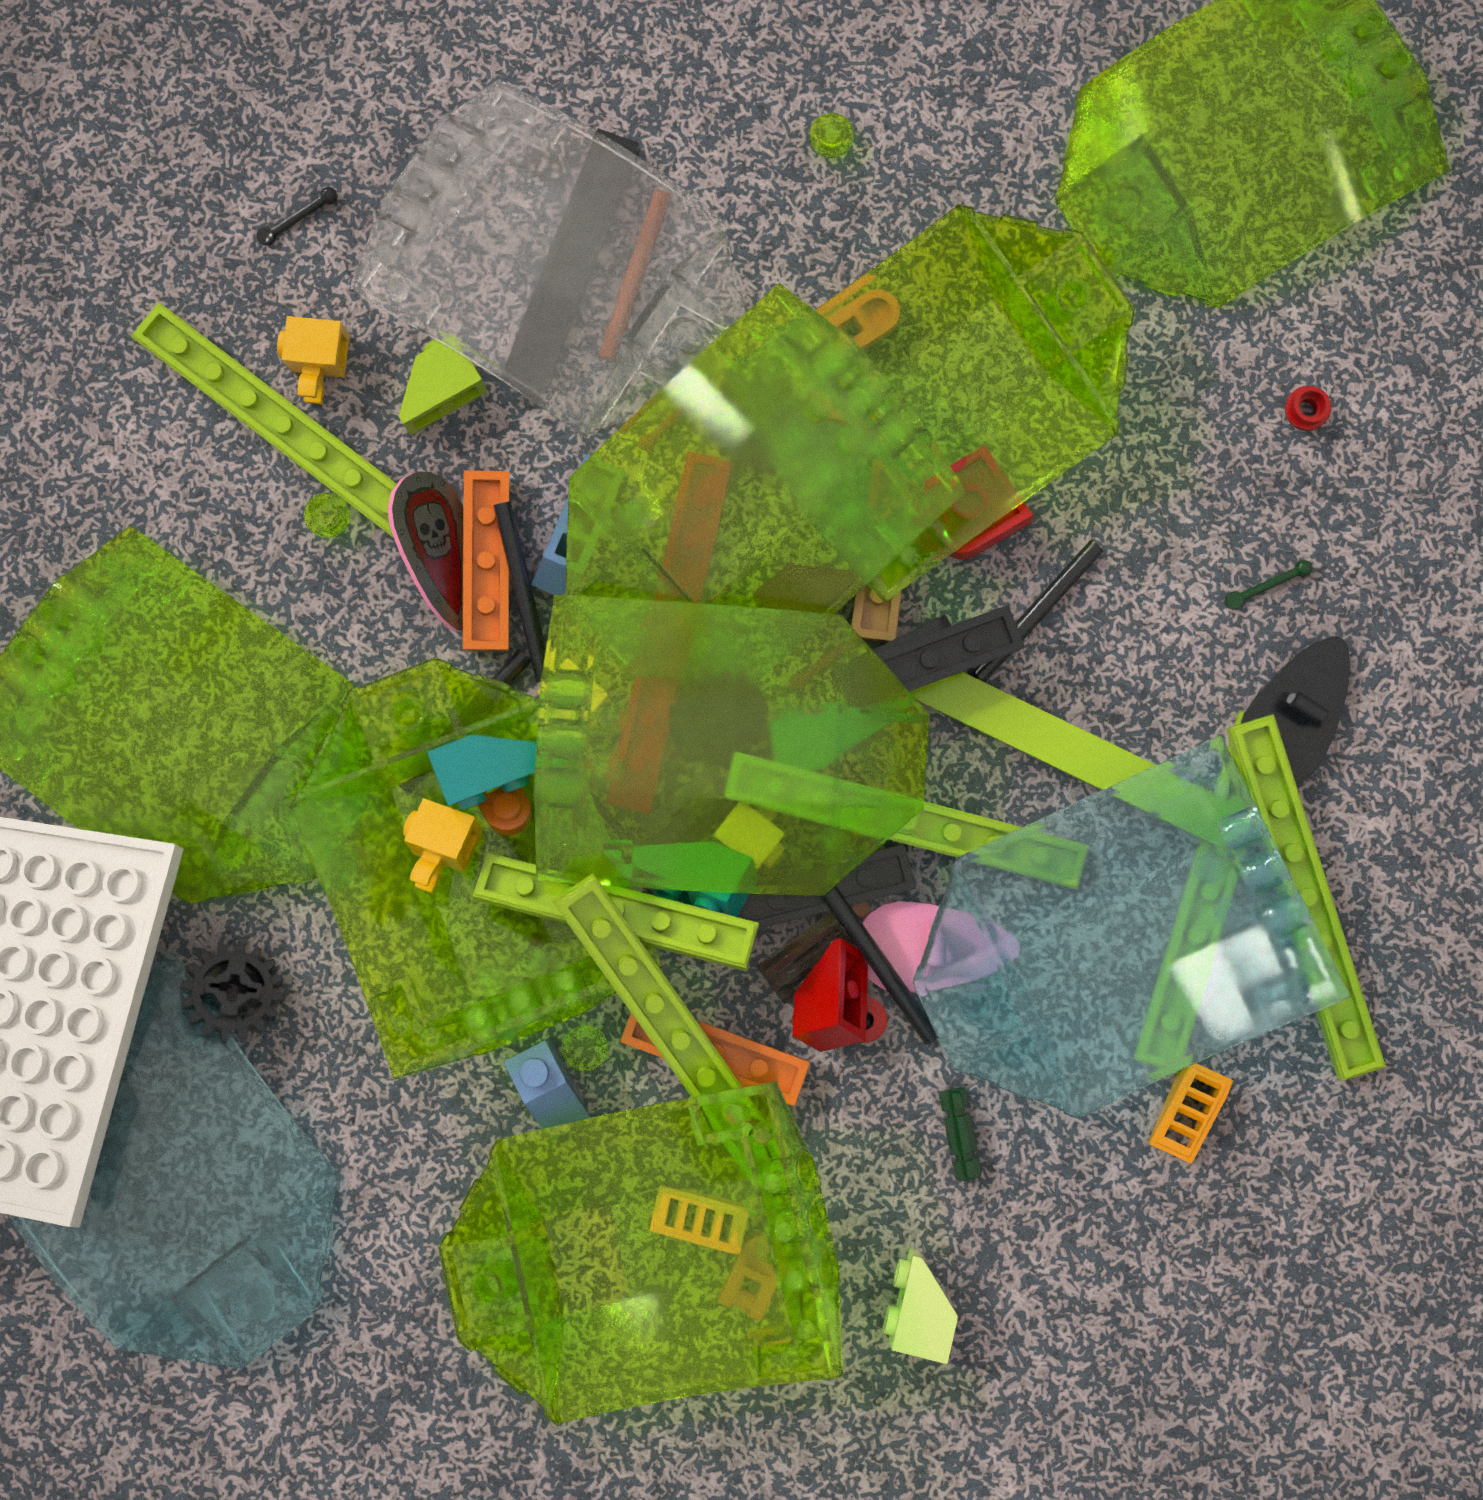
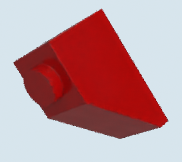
(833, 1000)

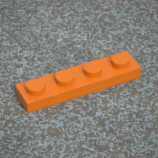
(484, 564)
(748, 1059)

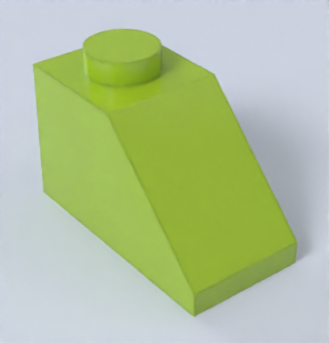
(437, 386)

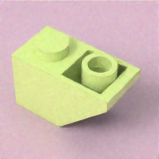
(923, 1317)

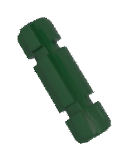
(960, 1134)

